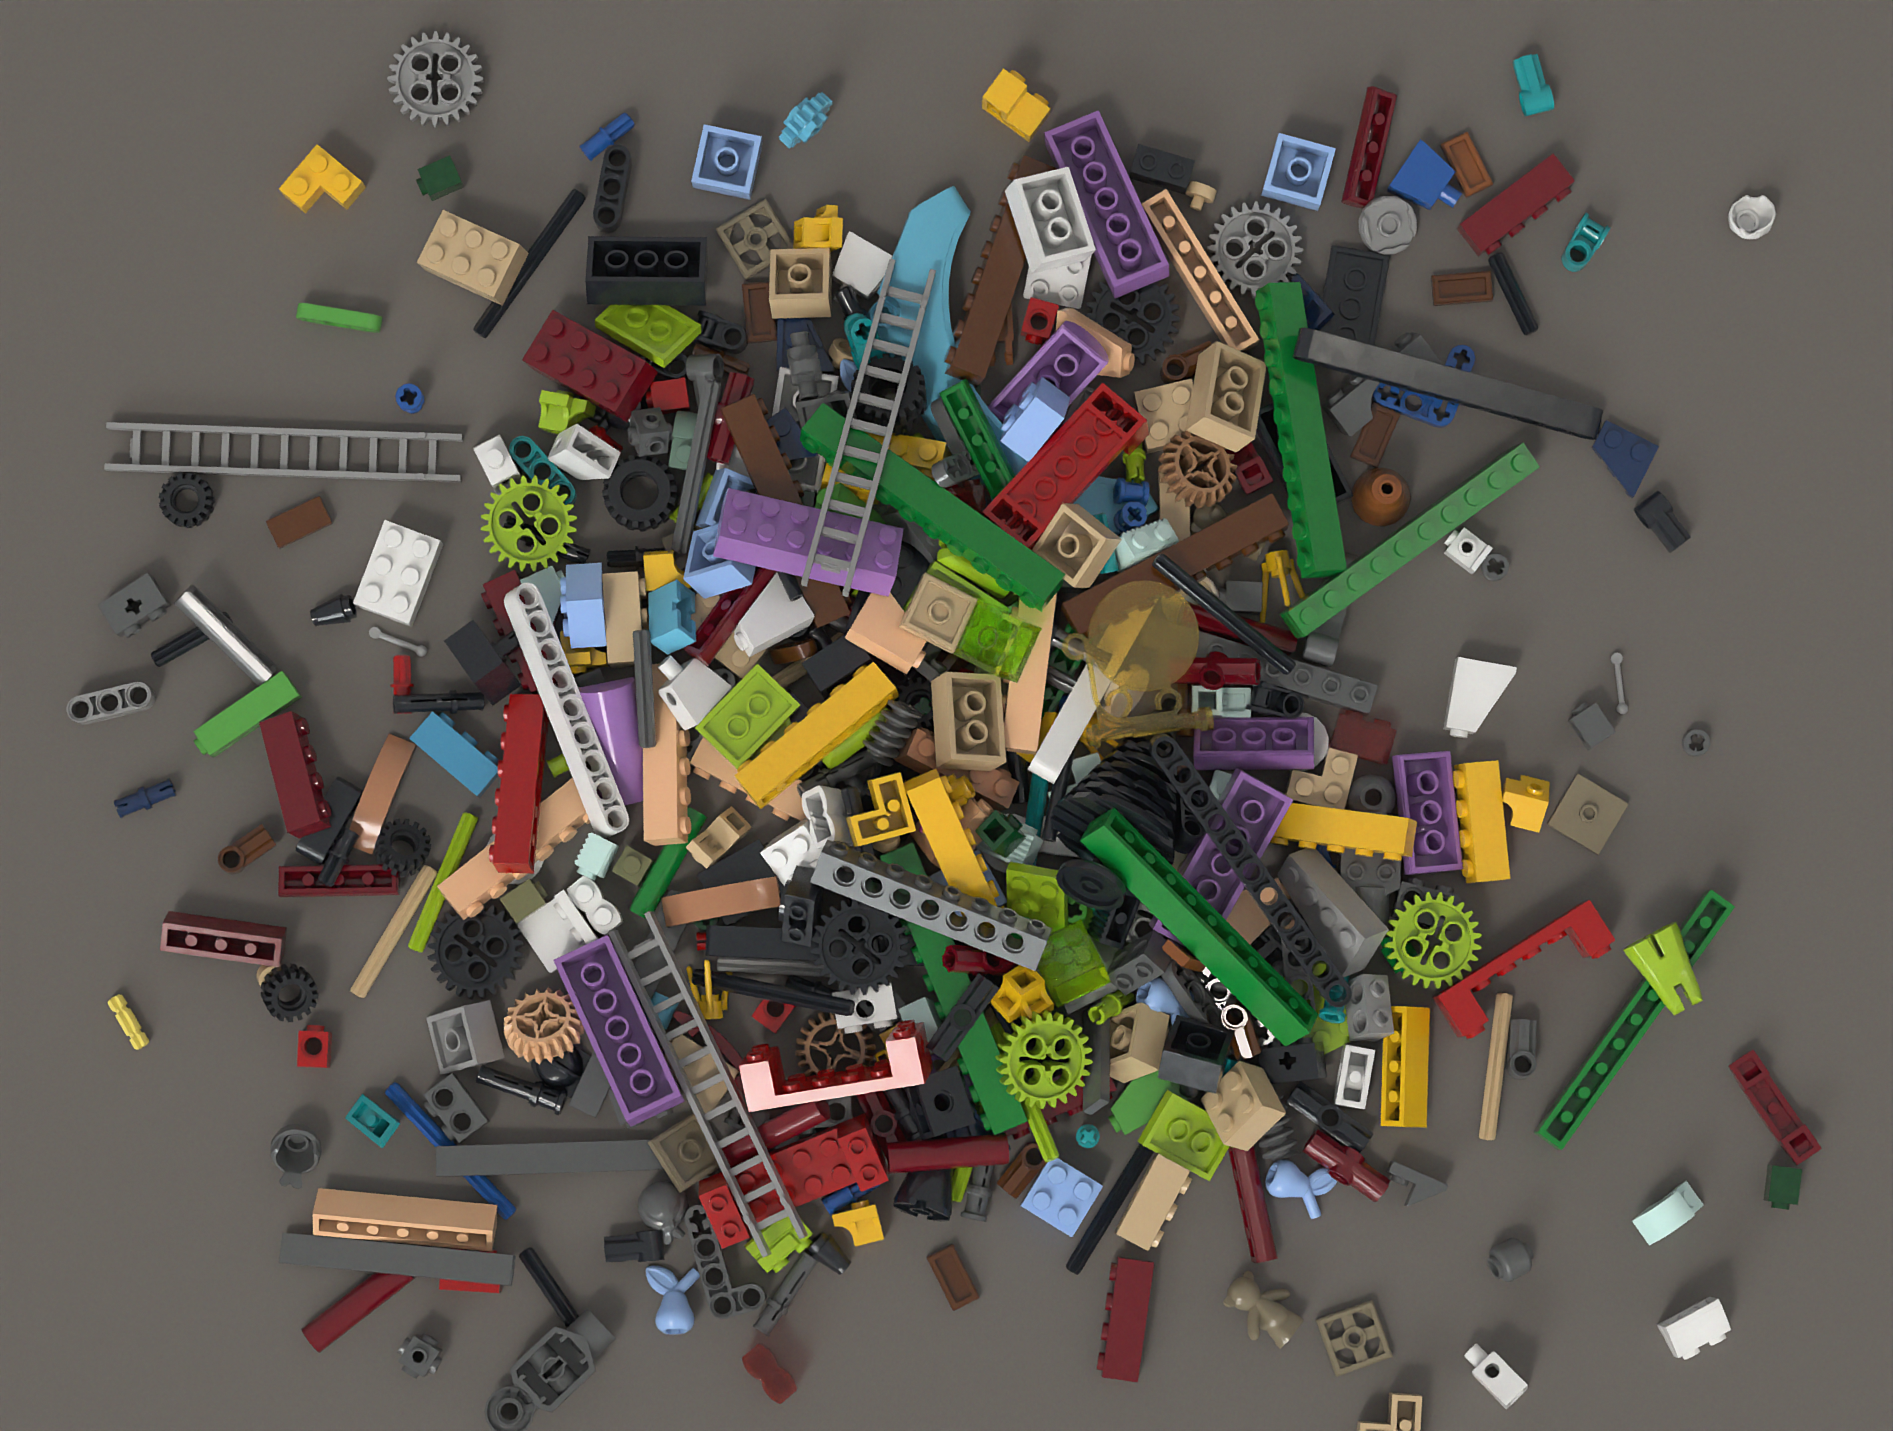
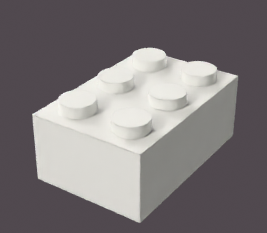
(1050, 220)
(398, 573)

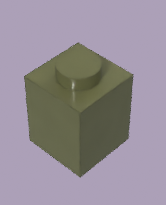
(633, 866)
(525, 900)

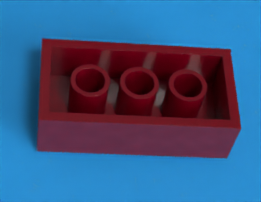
(589, 365)

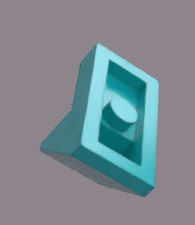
(372, 1120)

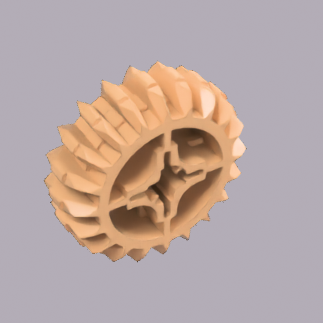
(540, 1020)

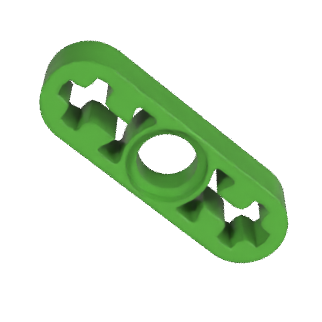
(339, 317)

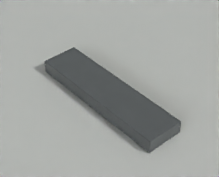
(1097, 1085)

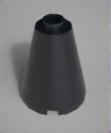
(926, 1194)

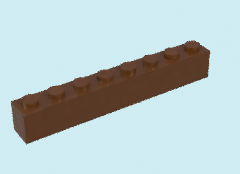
(993, 288)
(771, 479)
(1196, 555)

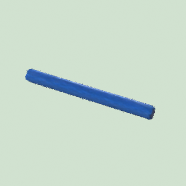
(439, 1138)

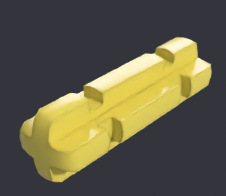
(128, 1021)

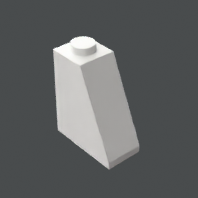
(771, 619)
(1473, 693)

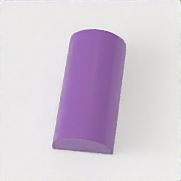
(1066, 360)
(615, 721)
(1256, 744)
(1428, 796)

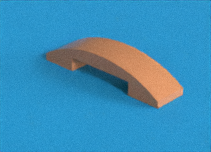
(380, 791)
(721, 901)

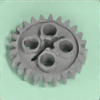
(409, 80)
(1236, 231)

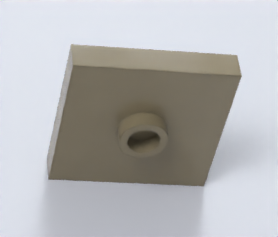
(1587, 814)
(684, 1153)

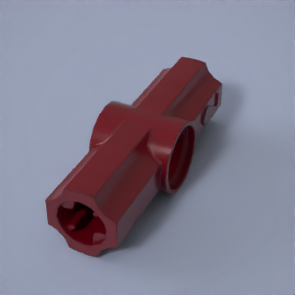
(721, 441)
(1218, 670)
(973, 960)
(874, 1105)
(1346, 1165)

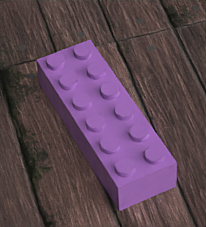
(1114, 214)
(781, 533)
(1257, 814)
(619, 1030)

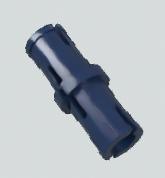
(145, 798)

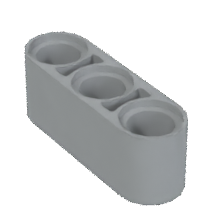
(96, 703)

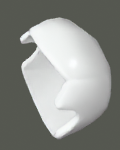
(1751, 216)

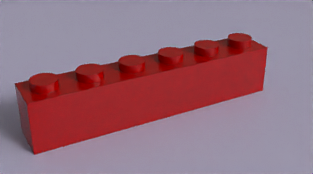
(520, 784)

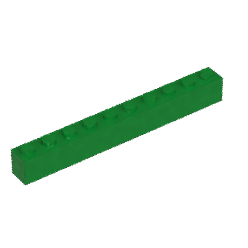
(1300, 433)
(938, 512)
(1409, 540)
(1199, 927)
(1626, 1030)
(978, 1046)

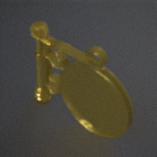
(1142, 642)

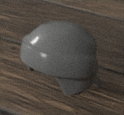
(295, 1151)
(663, 1209)

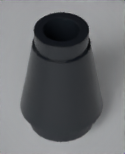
(334, 611)
(829, 1253)

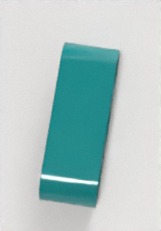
(536, 459)

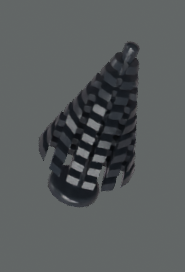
(1139, 792)

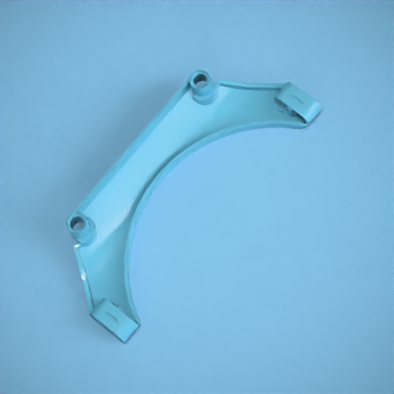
(928, 244)

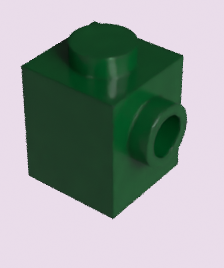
(1001, 833)

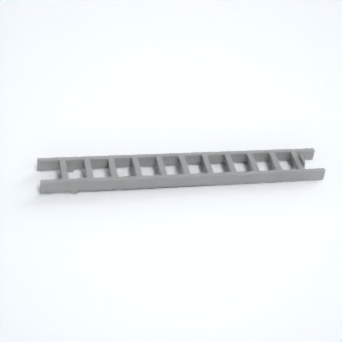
(254, 470)
(832, 564)
(690, 1092)

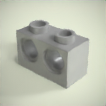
(1369, 1008)

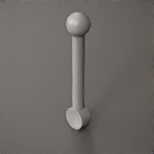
(376, 633)
(1616, 659)

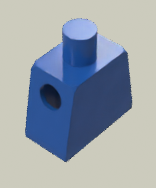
(1425, 179)

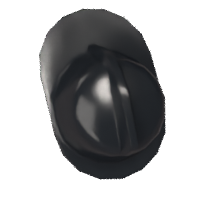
(563, 1072)

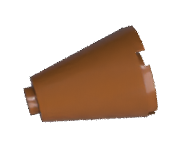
(1374, 505)

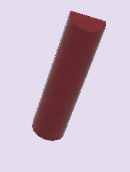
(1369, 147)
(726, 616)
(1278, 636)
(351, 881)
(779, 1130)
(947, 1153)
(1252, 1204)
(353, 1308)

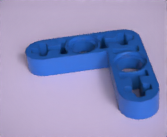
(1425, 413)

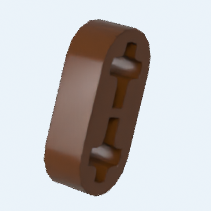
(793, 651)

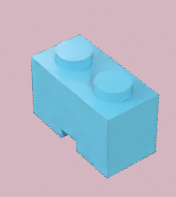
(671, 617)

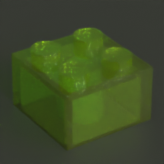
(997, 641)
(1071, 964)

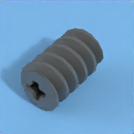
(892, 732)
(1277, 1140)

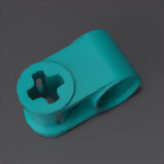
(1586, 239)
(858, 341)

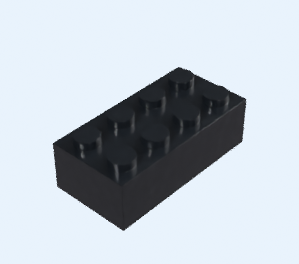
(646, 270)

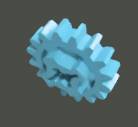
(805, 120)

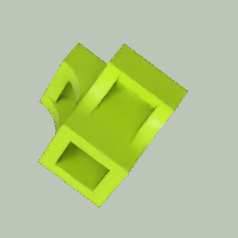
(562, 411)

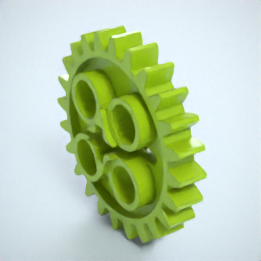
(507, 539)
(1458, 951)
(1041, 1085)

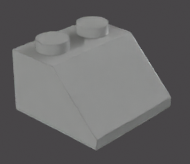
(465, 1037)

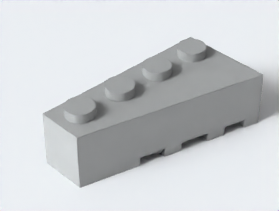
(1332, 911)

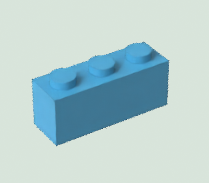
(456, 753)

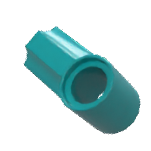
(1534, 93)

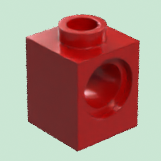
(1039, 308)
(669, 396)
(772, 1023)
(322, 1059)

